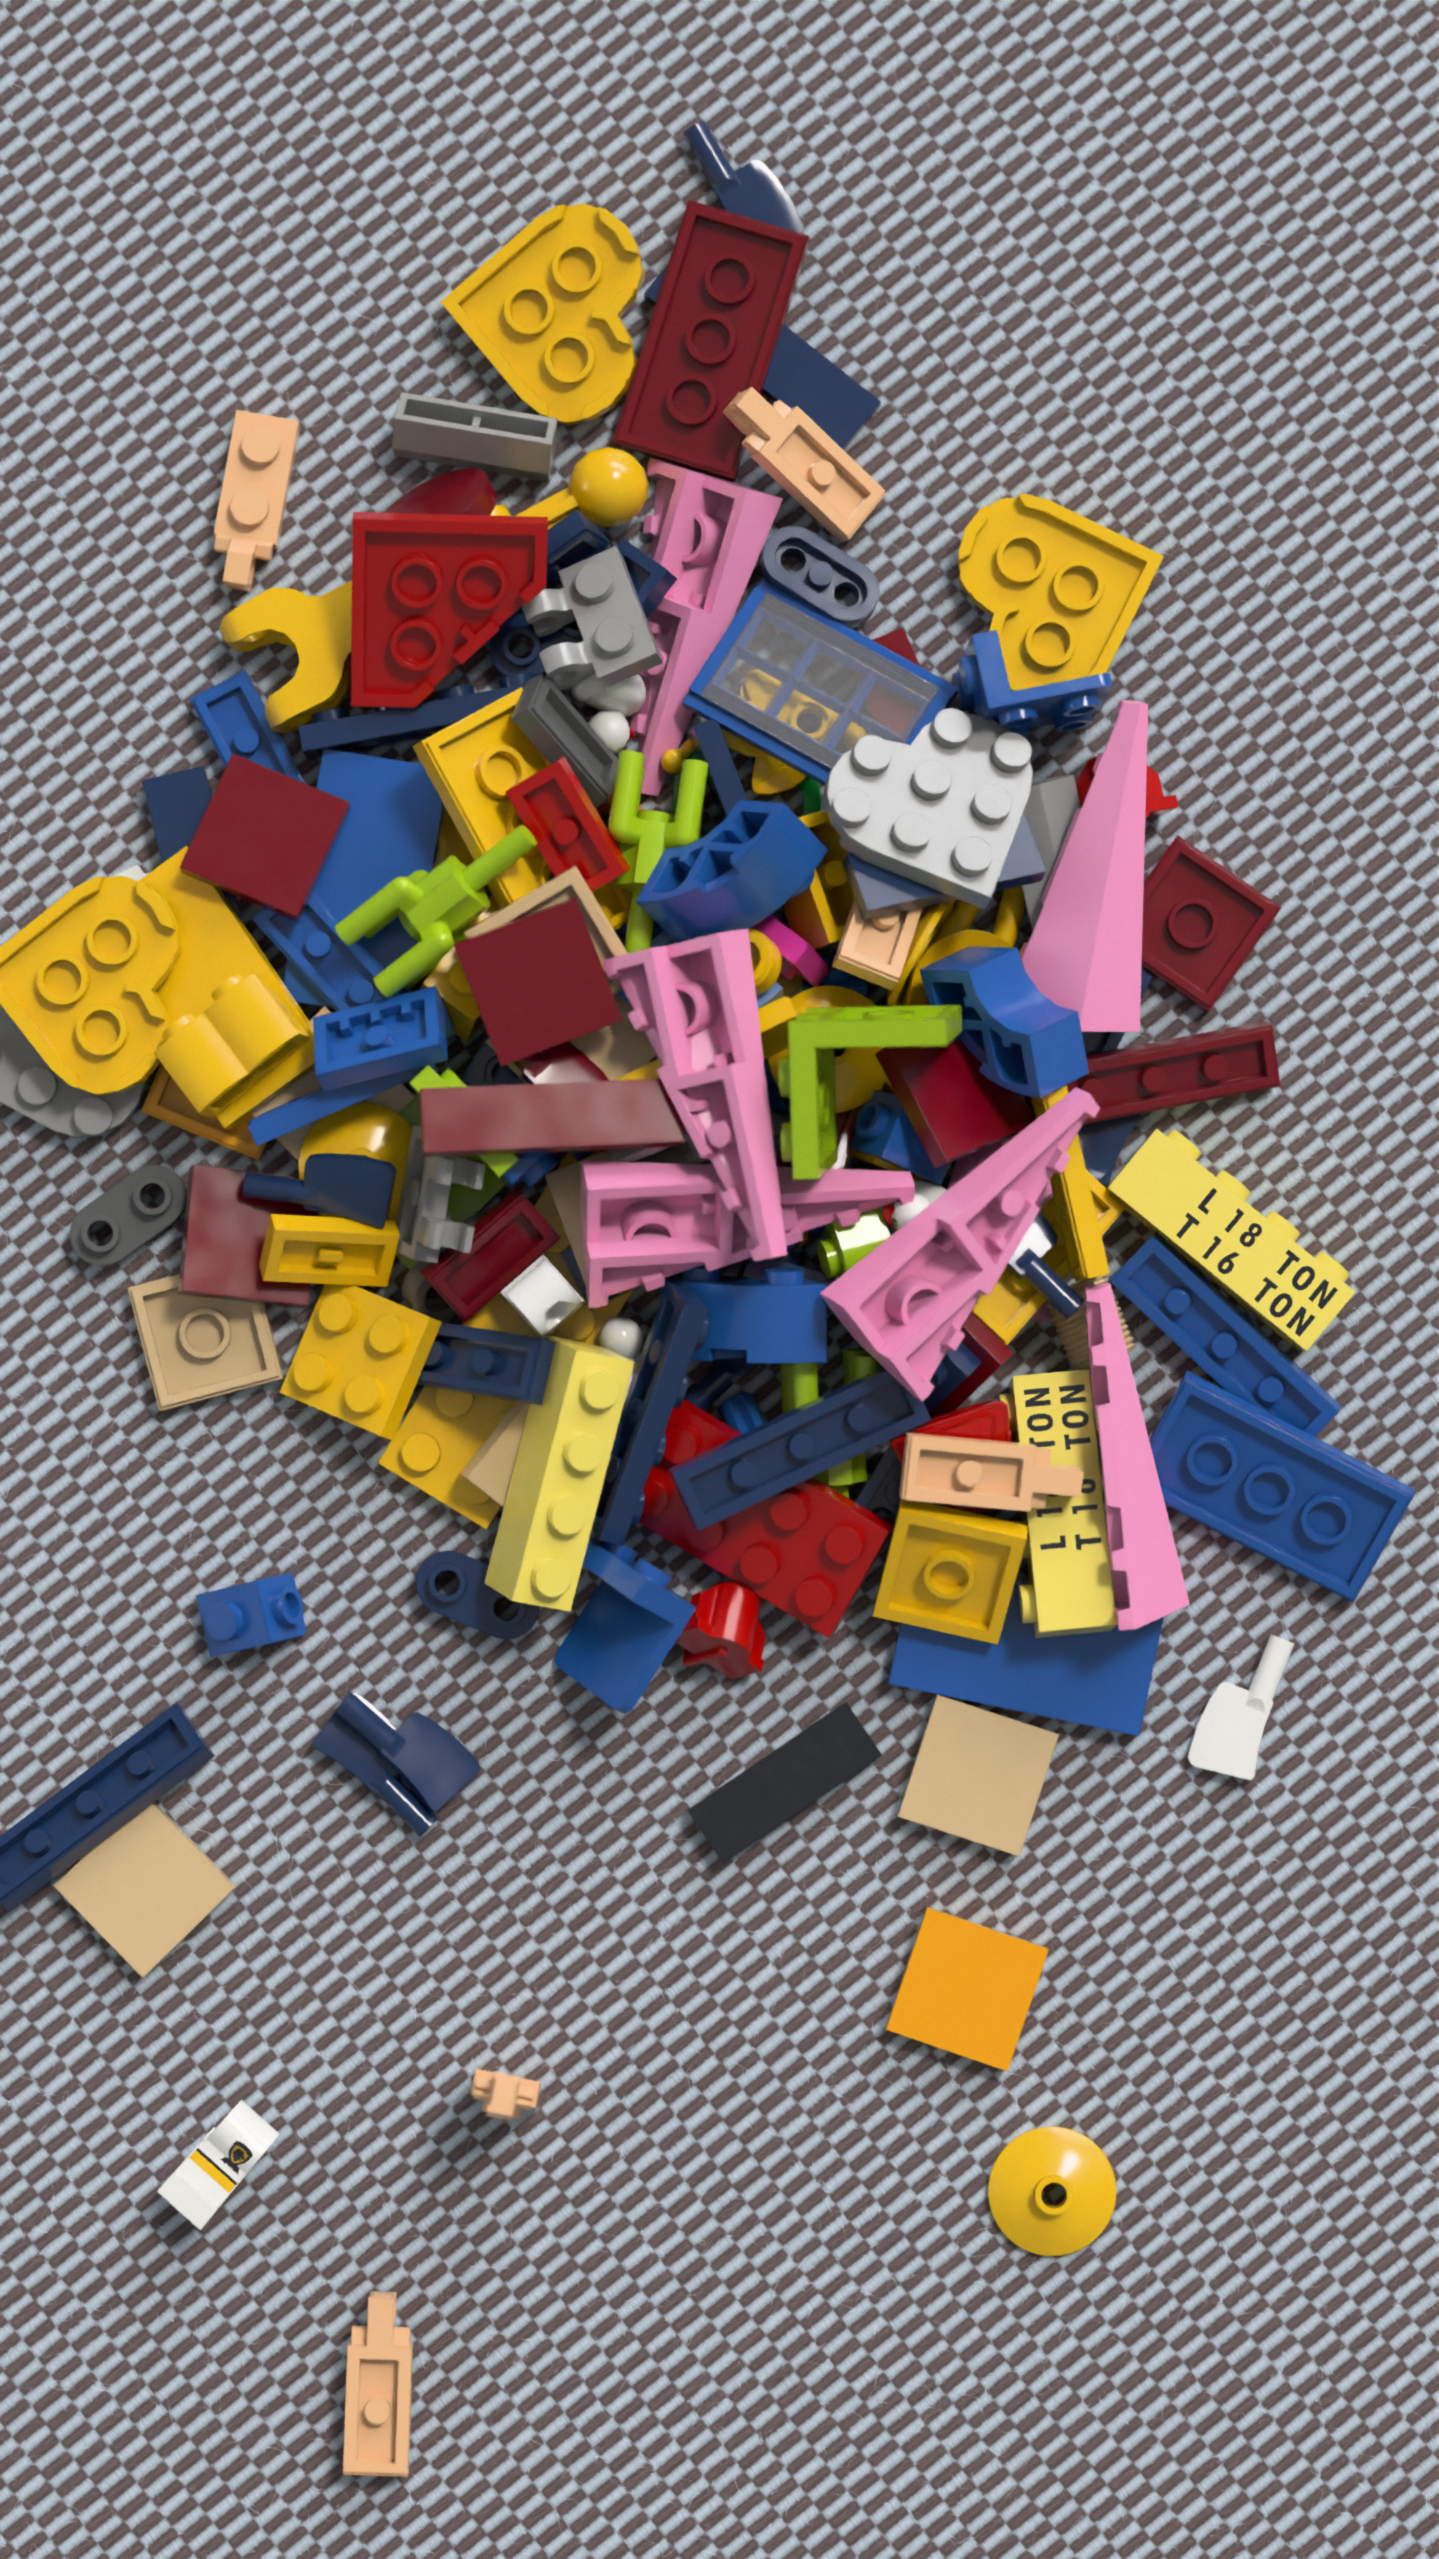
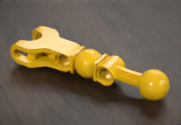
(603, 486)

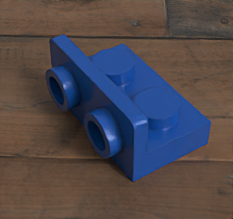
(381, 1038)

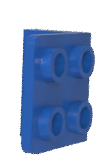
(987, 692)
(623, 1627)

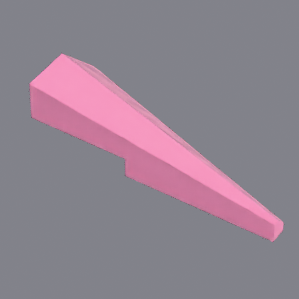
(710, 541)
(1091, 918)
(705, 1029)
(671, 1217)
(928, 1275)
(1139, 1533)

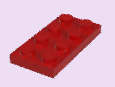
(795, 1549)

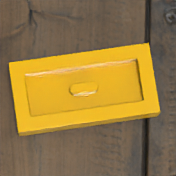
(328, 1251)

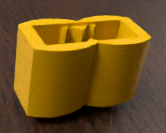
(231, 1043)

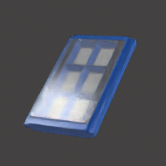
(810, 685)

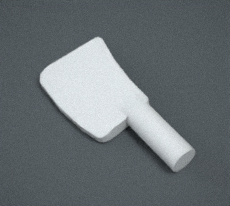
(1235, 1717)

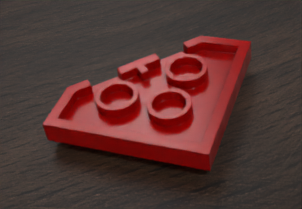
(434, 595)

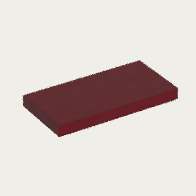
(710, 338)

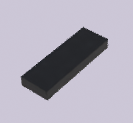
(784, 1782)

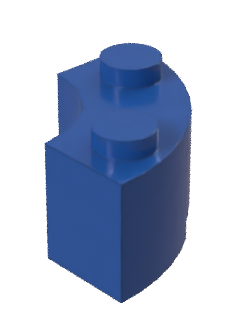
(733, 872)
(1007, 1022)
(760, 1318)

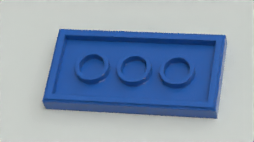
(384, 837)
(1274, 1487)
(1069, 1678)

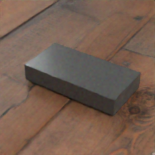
(560, 732)

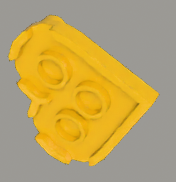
(554, 310)
(1053, 587)
(88, 982)

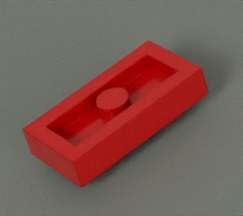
(567, 825)

